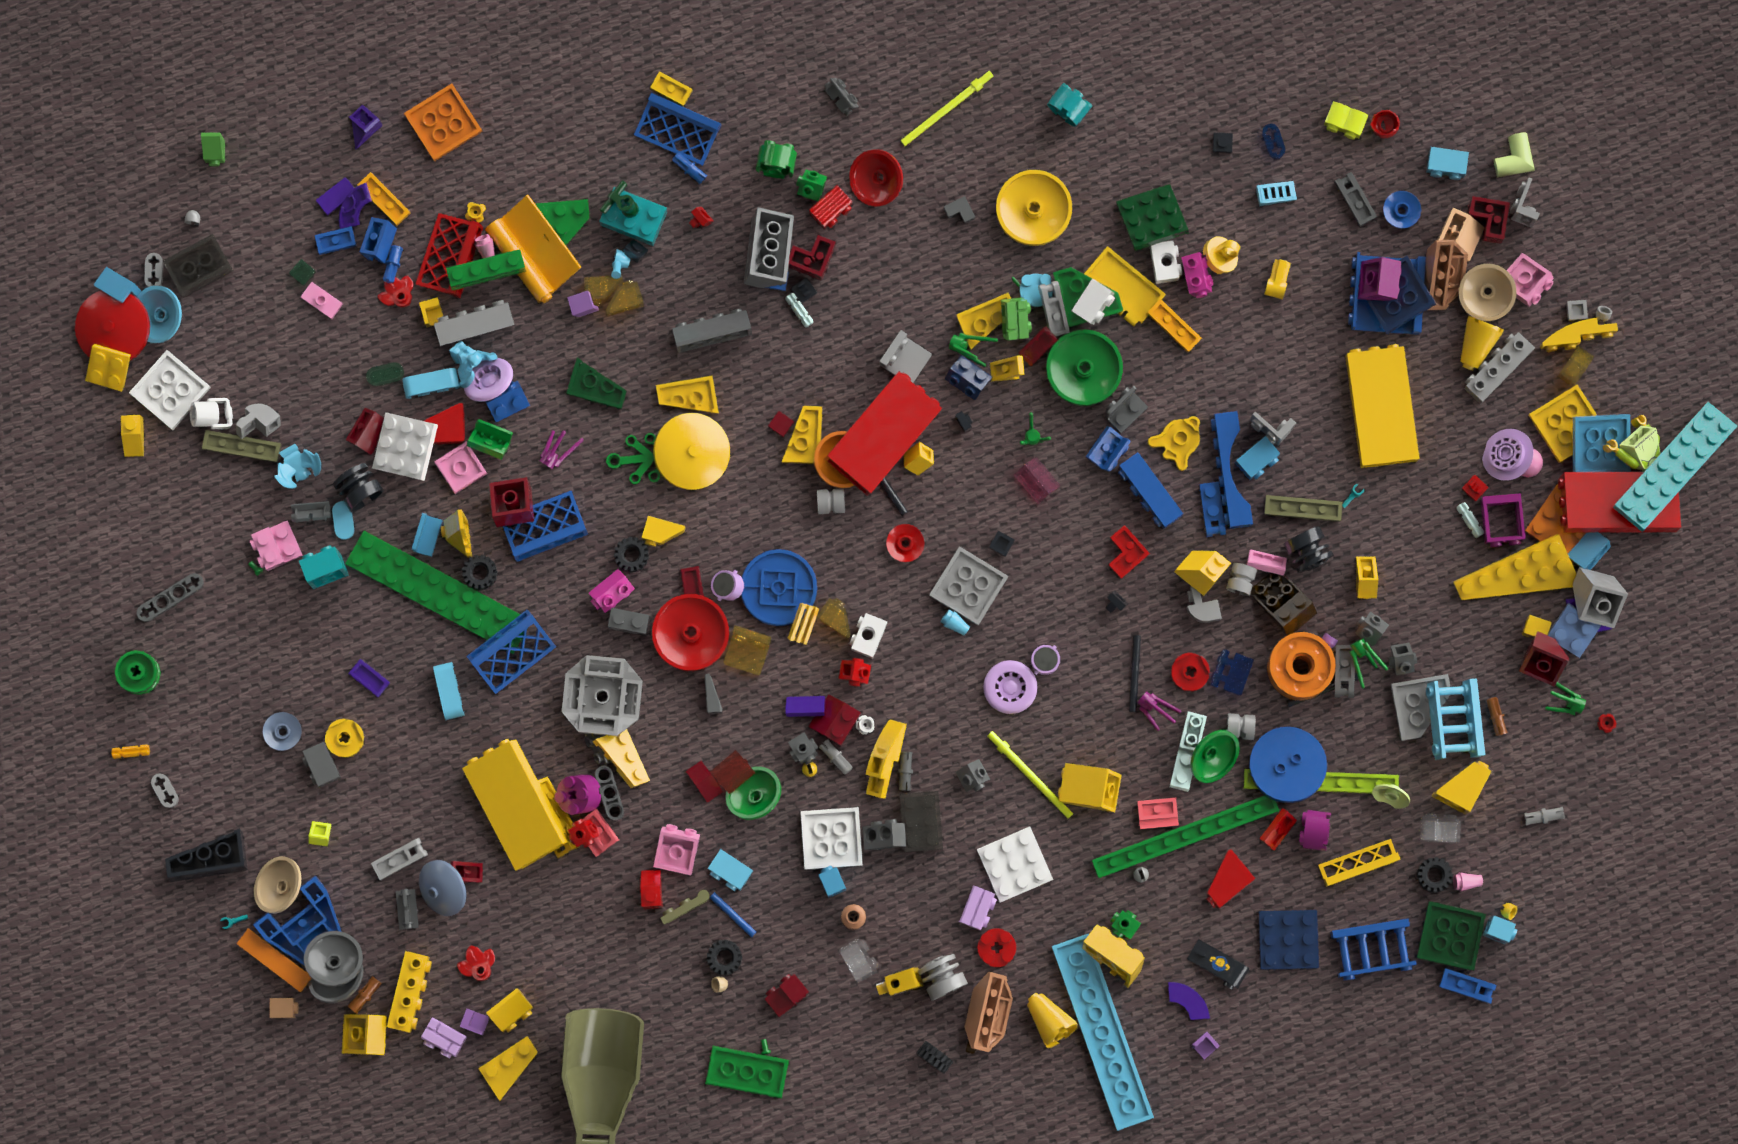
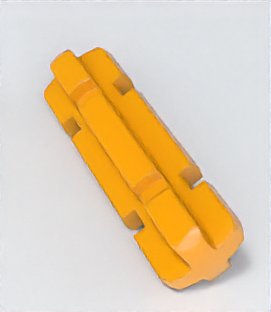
(131, 751)

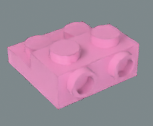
(1530, 279)
(275, 546)
(676, 849)

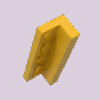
(562, 816)
(1360, 869)

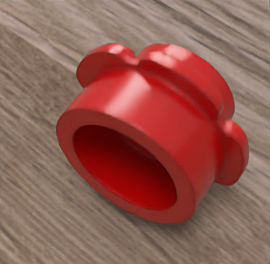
(1610, 719)

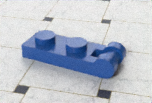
(1212, 508)
(1466, 985)

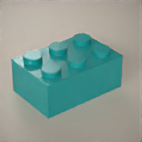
(643, 226)
(323, 567)

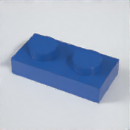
(335, 240)

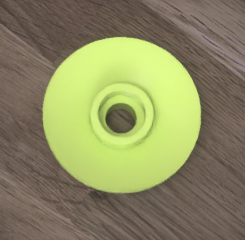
(1392, 795)

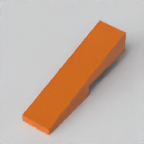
(274, 960)

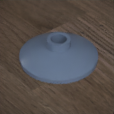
(274, 724)

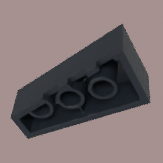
(209, 859)

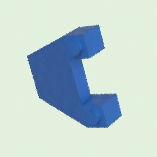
(305, 925)

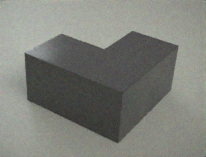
(960, 207)

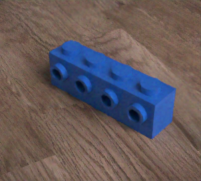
(1150, 490)

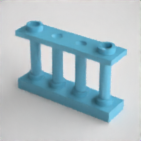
(1473, 717)

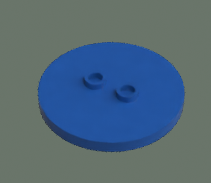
(777, 585)
(1288, 764)

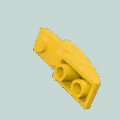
(1570, 335)
(883, 755)

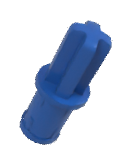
(689, 168)
(392, 264)

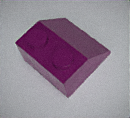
(1379, 279)

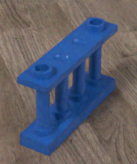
(1361, 934)

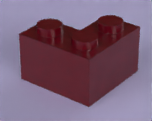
(1494, 215)
(814, 262)
(787, 995)

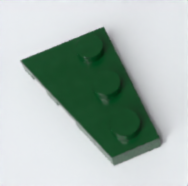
(595, 387)

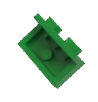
(490, 439)

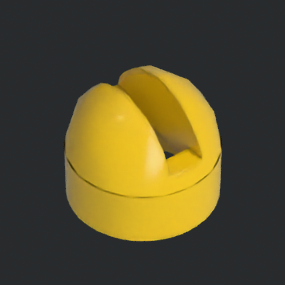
(805, 769)
(1509, 908)

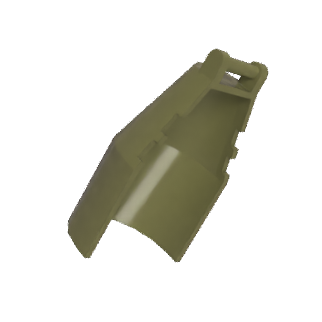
(600, 1069)

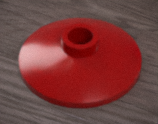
(898, 535)

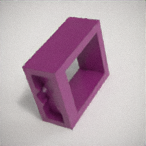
(1503, 500)

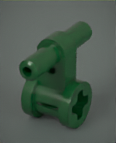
(624, 203)

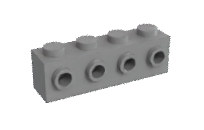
(473, 323)
(1499, 368)

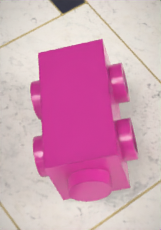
(1197, 275)
(611, 591)

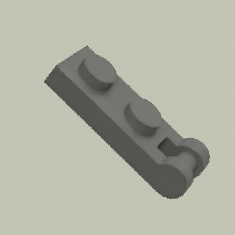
(1355, 199)
(1344, 671)

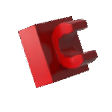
(700, 218)
(1475, 488)

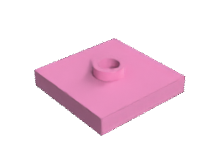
(460, 467)

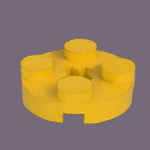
(334, 733)

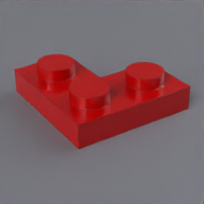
(1132, 552)

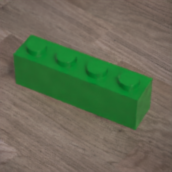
(486, 269)

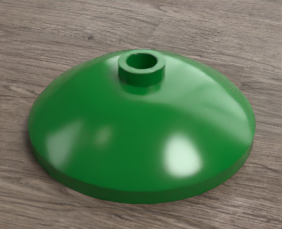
(1214, 756)
(761, 784)

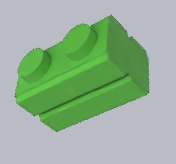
(1015, 318)

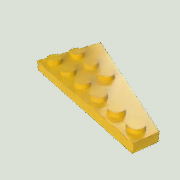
(1529, 570)

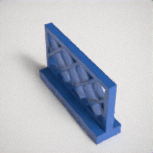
(685, 114)
(553, 539)
(505, 637)

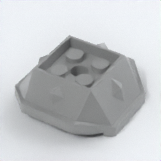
(600, 675)

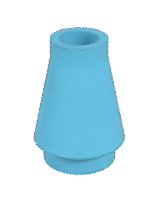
(954, 622)

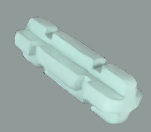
(799, 310)
(1470, 520)

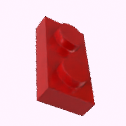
(1278, 829)

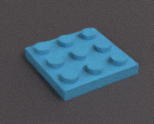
(1590, 436)

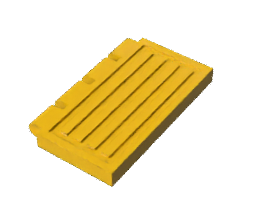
(1135, 290)

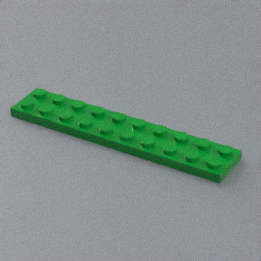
(430, 587)

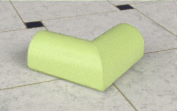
(1520, 158)

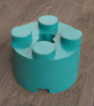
(1069, 105)

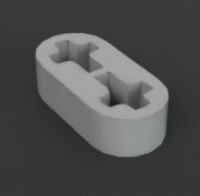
(149, 269)
(168, 788)

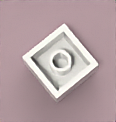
(1093, 302)

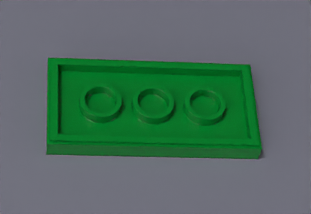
(747, 1071)

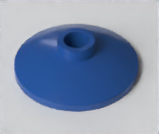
(1404, 200)

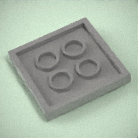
(968, 586)

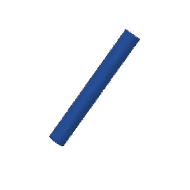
(732, 914)

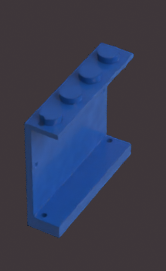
(1362, 315)

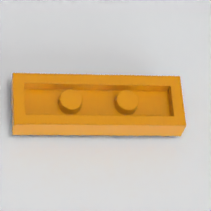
(385, 200)
(1174, 325)

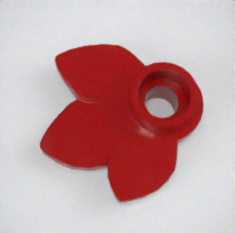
(395, 290)
(476, 960)

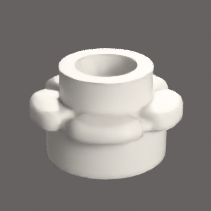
(860, 724)

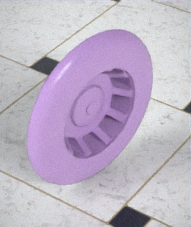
(490, 380)
(1505, 452)
(1010, 687)

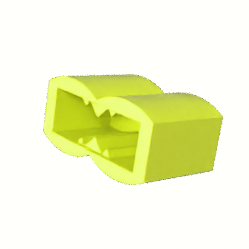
(1345, 120)

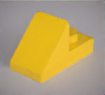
(1007, 368)

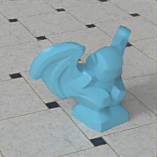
(468, 360)
(296, 464)

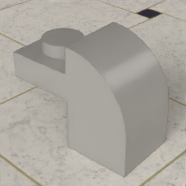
(259, 417)
(1202, 612)

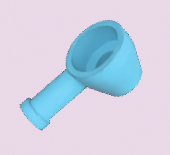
(621, 261)

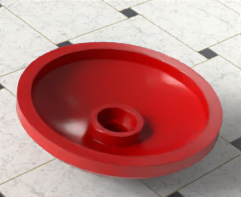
(866, 181)

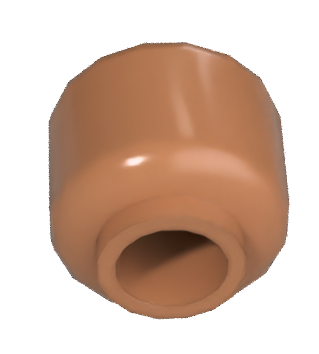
(858, 911)

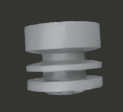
(942, 976)

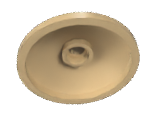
(1485, 306)
(277, 885)

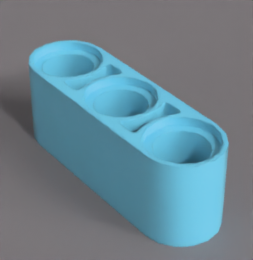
(430, 382)
(448, 691)

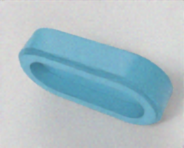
(343, 521)

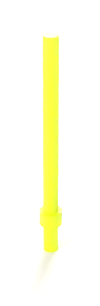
(975, 85)
(1003, 747)

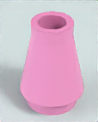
(485, 246)
(1466, 881)

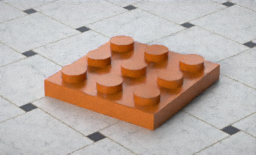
(443, 122)
(1547, 522)

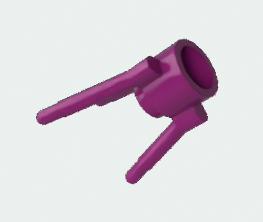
(549, 456)
(1148, 701)

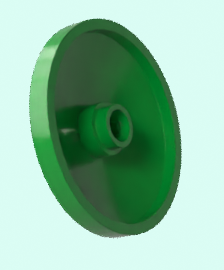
(1084, 367)

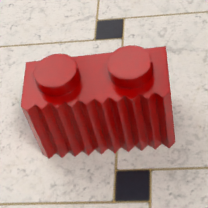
(831, 207)

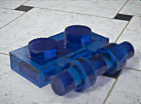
(1237, 674)

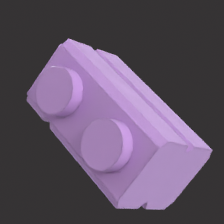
(977, 908)
(443, 1037)

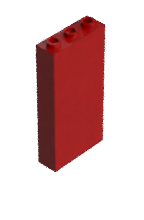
(883, 433)
(1589, 502)

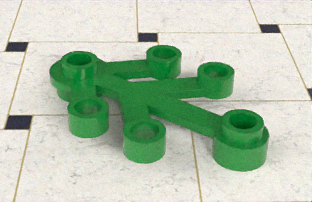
(646, 459)

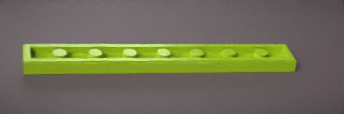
(1342, 782)

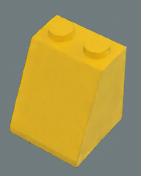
(1089, 787)
(1464, 788)

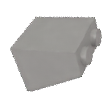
(1598, 597)

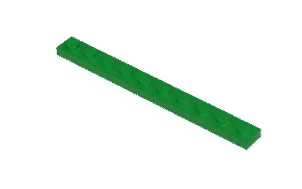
(1184, 836)

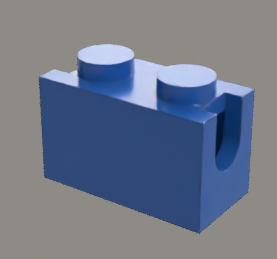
(378, 240)

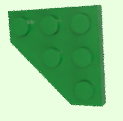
(566, 217)
(1072, 286)

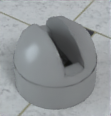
(192, 216)
(1603, 313)
(1137, 877)

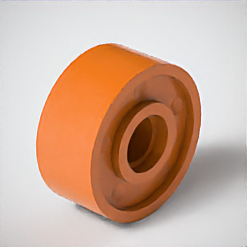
(1310, 649)

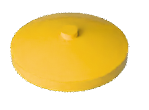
(1034, 207)
(691, 451)

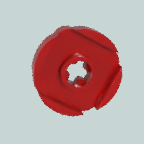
(1195, 662)
(1004, 939)

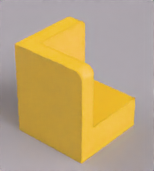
(431, 311)
(918, 458)
(1535, 624)

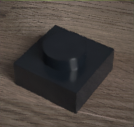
(1222, 142)
(635, 251)
(964, 421)
(1001, 543)

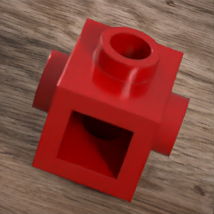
(858, 671)
(589, 832)

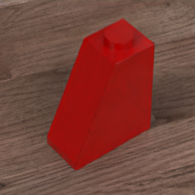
(450, 425)
(1229, 880)
(651, 889)

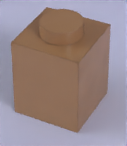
(283, 1008)

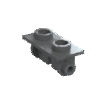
(837, 89)
(307, 511)
(598, 752)
(407, 909)

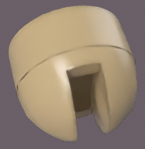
(719, 984)

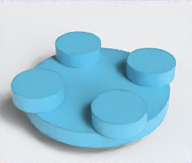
(1029, 288)

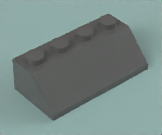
(768, 248)
(712, 331)

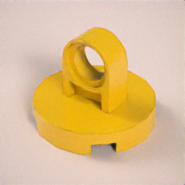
(1221, 254)

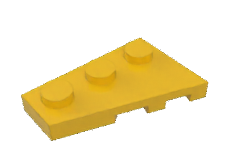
(981, 319)

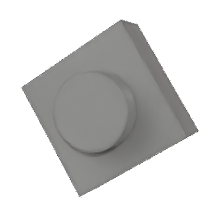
(1577, 310)

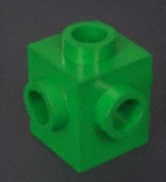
(811, 185)
(1132, 924)

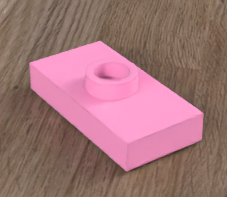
(321, 300)
(1267, 562)

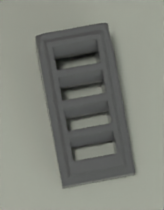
(712, 701)

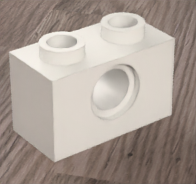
(1165, 273)
(872, 624)

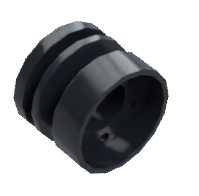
(356, 484)
(1308, 549)

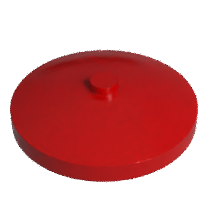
(112, 324)
(690, 632)

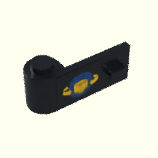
(1219, 964)

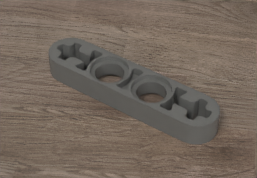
(171, 600)

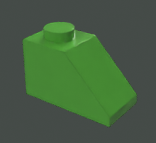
(213, 148)

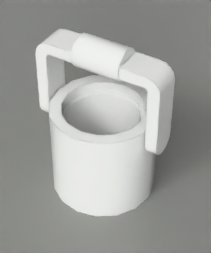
(207, 413)

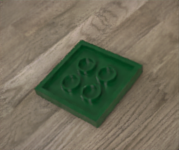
(1152, 217)
(1451, 936)

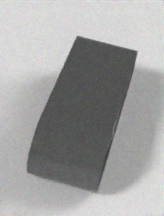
(609, 784)

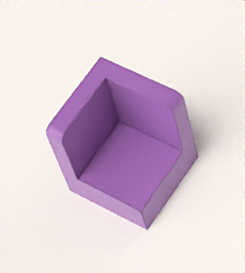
(582, 304)
(474, 1021)
(1205, 1045)

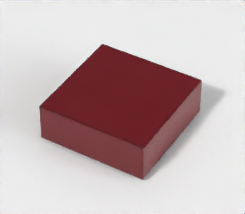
(781, 424)

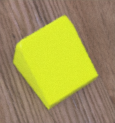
(319, 833)

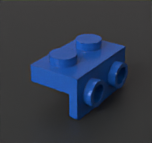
(508, 402)
(1108, 449)

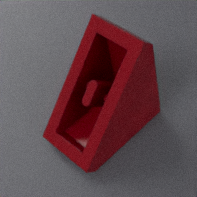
(704, 781)
(469, 871)

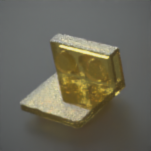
(747, 650)

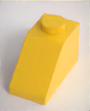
(132, 435)
(660, 531)
(1366, 577)

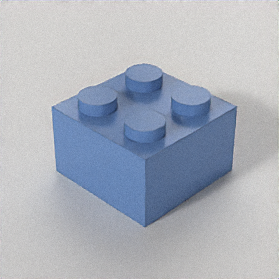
(1571, 632)

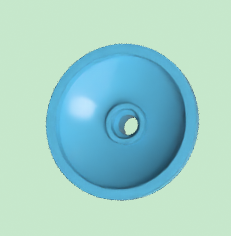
(159, 301)

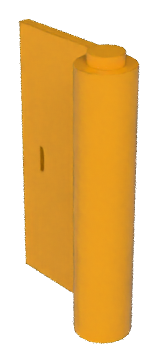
(543, 252)

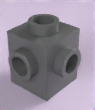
(1371, 628)
(1402, 659)
(802, 742)
(973, 776)

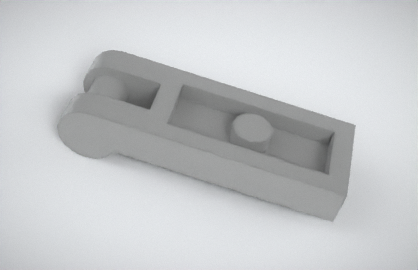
(1054, 308)
(398, 859)

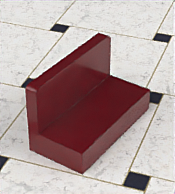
(366, 431)

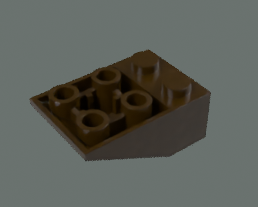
(1283, 602)

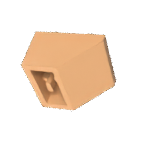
(1463, 230)

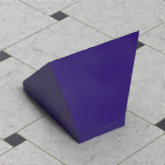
(364, 125)

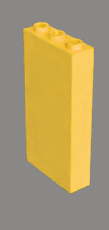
(1382, 406)
(515, 804)

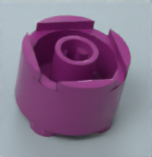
(578, 794)
(1316, 830)

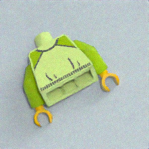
(1639, 448)

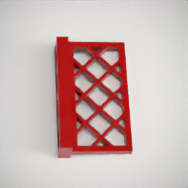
(465, 255)

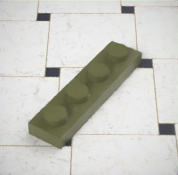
(243, 447)
(1303, 508)

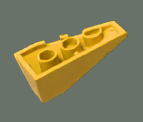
(457, 532)

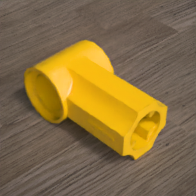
(1277, 283)

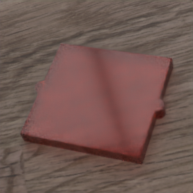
(732, 772)

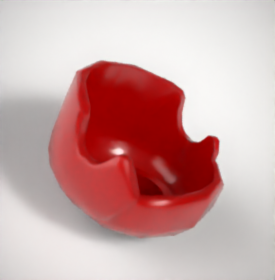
(1391, 123)

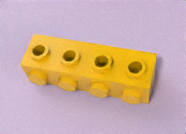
(408, 992)

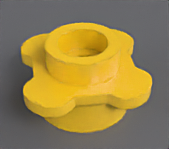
(475, 207)

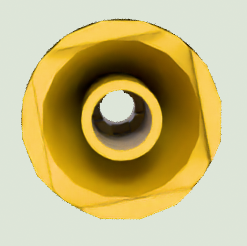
(1478, 342)
(1050, 1020)

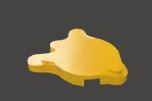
(1179, 440)

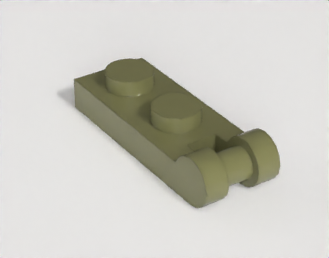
(685, 907)

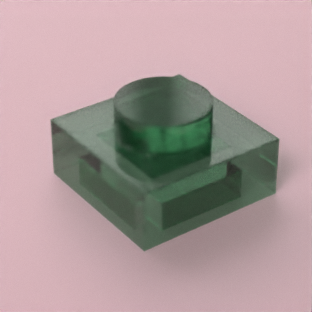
(302, 272)

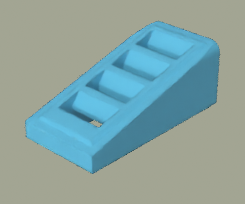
(1261, 198)

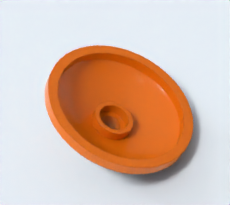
(823, 468)

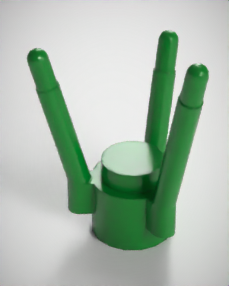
(959, 345)
(1032, 436)
(1361, 649)
(1574, 702)

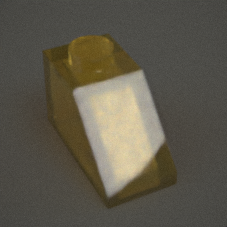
(601, 287)
(625, 298)
(1575, 366)
(835, 616)

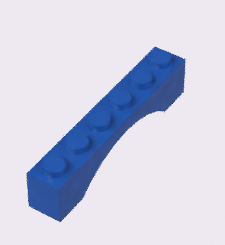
(1237, 508)

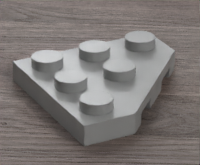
(1413, 705)

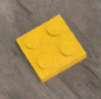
(108, 367)

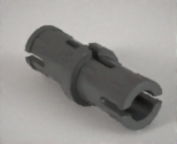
(905, 771)

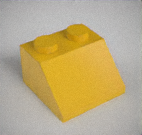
(1202, 569)
(510, 1010)
(364, 1034)

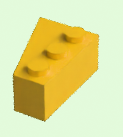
(1114, 953)

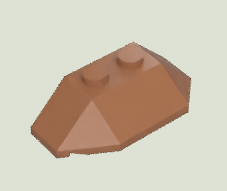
(1444, 271)
(988, 1012)

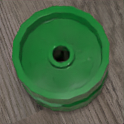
(126, 672)

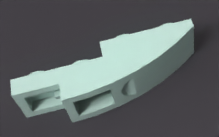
(1190, 737)

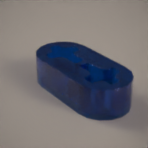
(1277, 139)

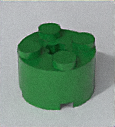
(776, 159)

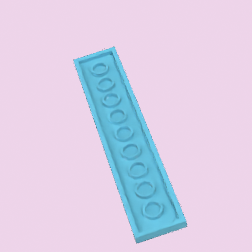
(1103, 1034)

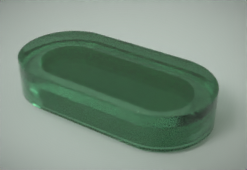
(385, 374)

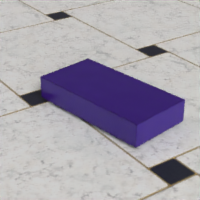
(335, 196)
(369, 678)
(805, 706)

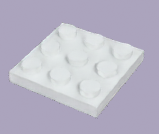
(169, 389)
(405, 446)
(831, 838)
(1014, 864)

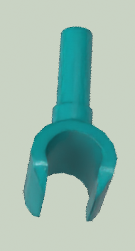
(1353, 494)
(234, 920)

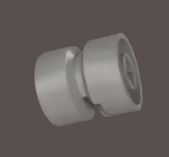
(831, 501)
(1241, 579)
(1241, 726)

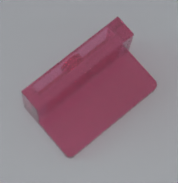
(1036, 480)

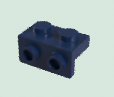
(968, 377)

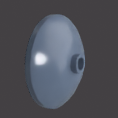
(442, 888)

